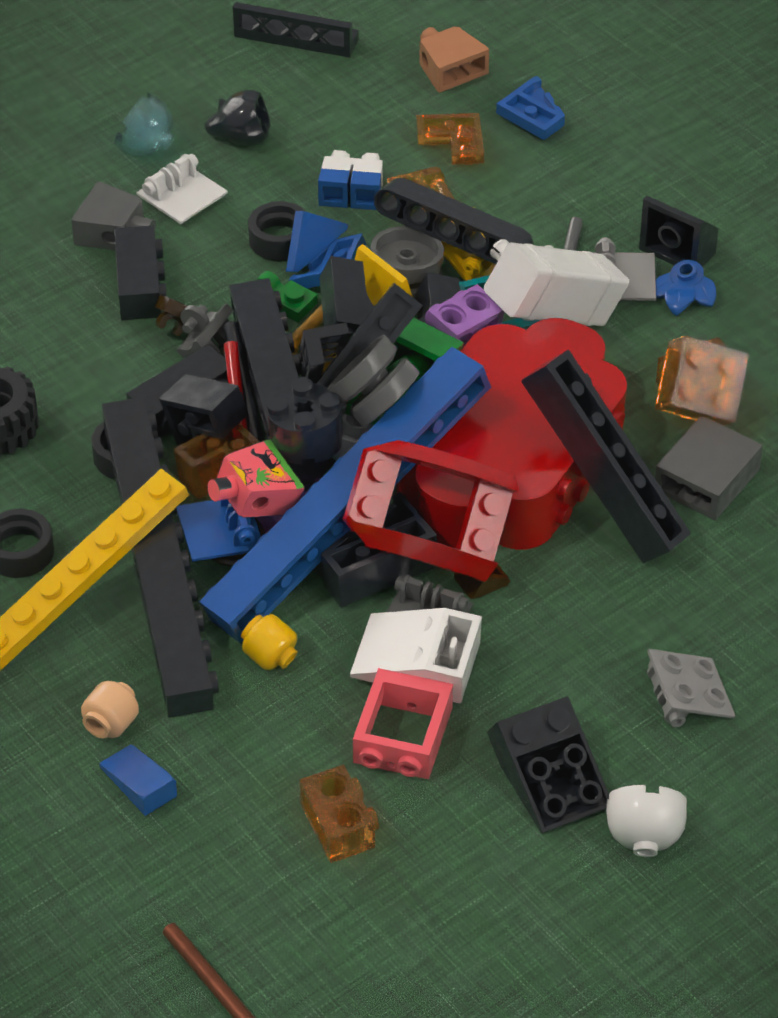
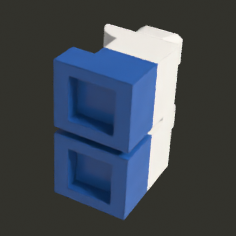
(343, 173)

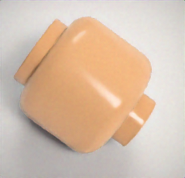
(109, 709)

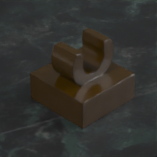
(172, 310)

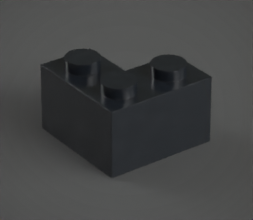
(202, 407)

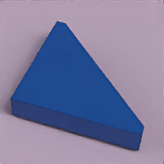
(310, 237)

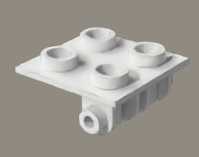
(181, 189)

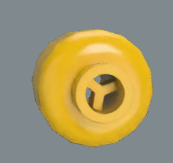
(269, 642)

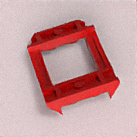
(482, 520)

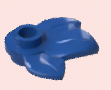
(683, 289)

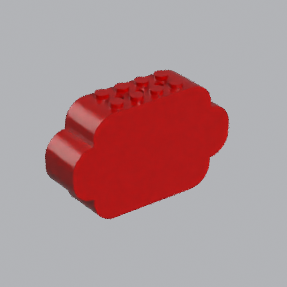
(514, 436)

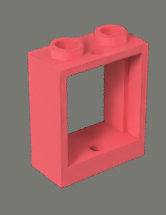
(407, 694)

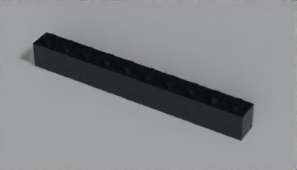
(161, 566)

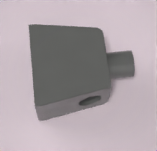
(102, 212)

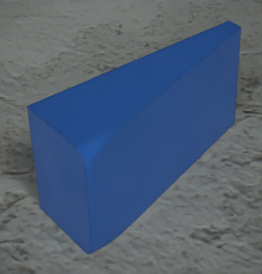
(140, 779)

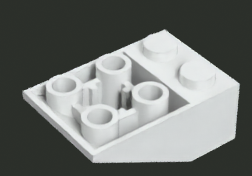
(421, 643)

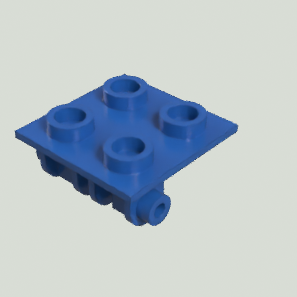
(216, 530)

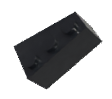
(357, 572)

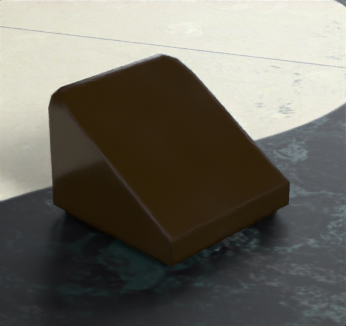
(477, 589)

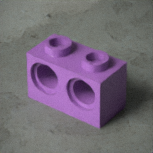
(465, 314)

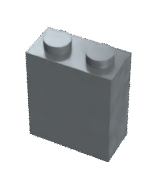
(708, 467)

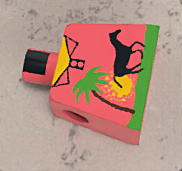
(256, 482)

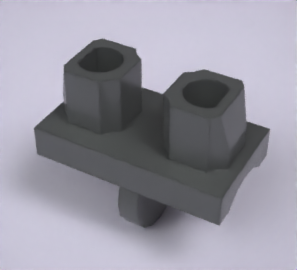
(203, 327)

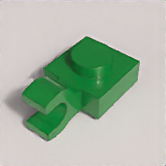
(295, 298)

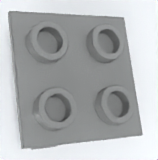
(635, 266)
(687, 686)

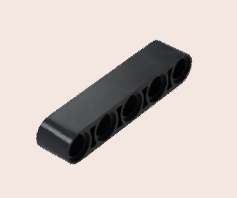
(437, 219)

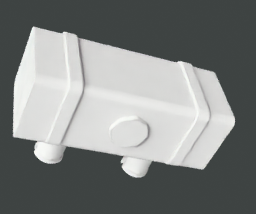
(554, 283)

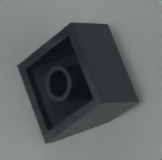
(675, 234)

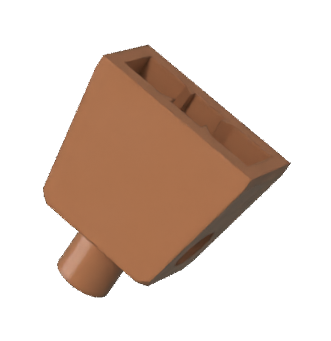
(452, 57)

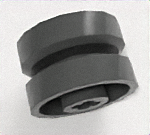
(409, 253)
(377, 385)

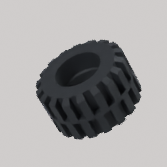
(17, 410)

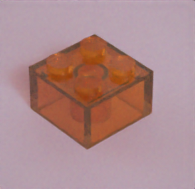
(701, 380)

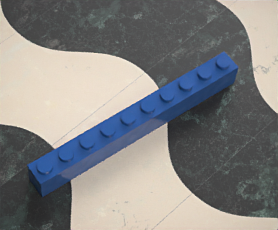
(316, 521)

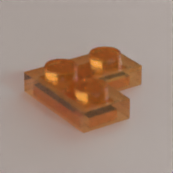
(458, 130)

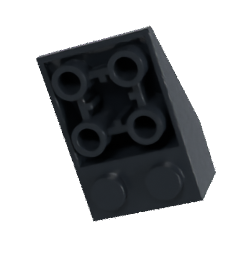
(550, 764)

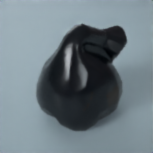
(241, 119)

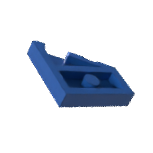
(532, 109)
(341, 247)

